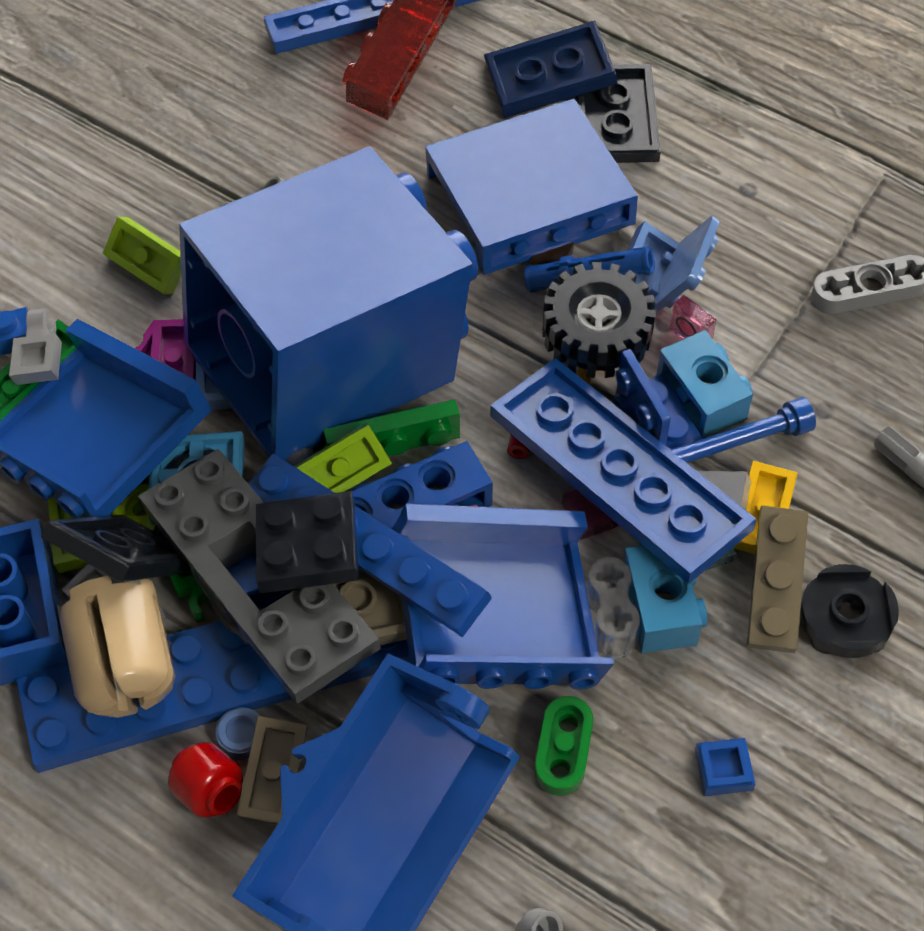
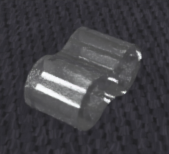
(612, 607)

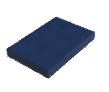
(550, 69)

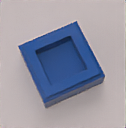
(724, 767)

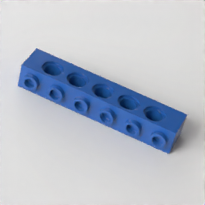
(449, 466)

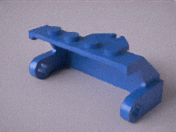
(379, 808)

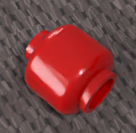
(205, 780)

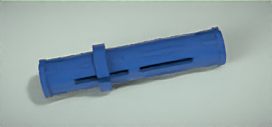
(637, 260)

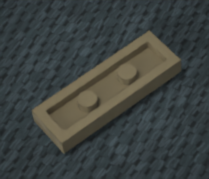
(777, 579)

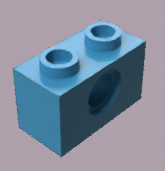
(702, 360)
(663, 622)

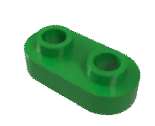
(563, 747)

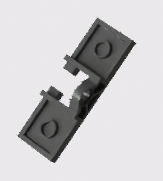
(212, 525)

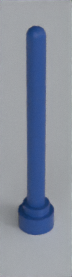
(794, 418)

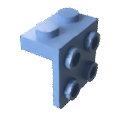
(676, 264)

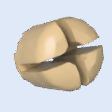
(116, 646)

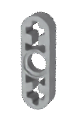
(857, 295)

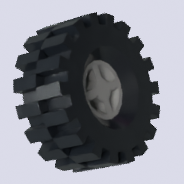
(613, 302)

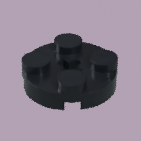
(844, 636)

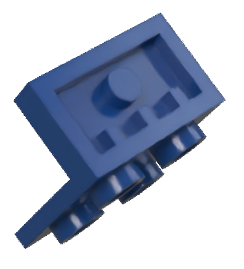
(652, 404)

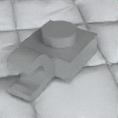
(39, 353)

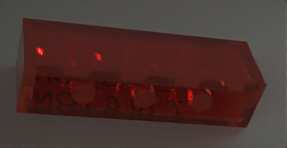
(394, 53)

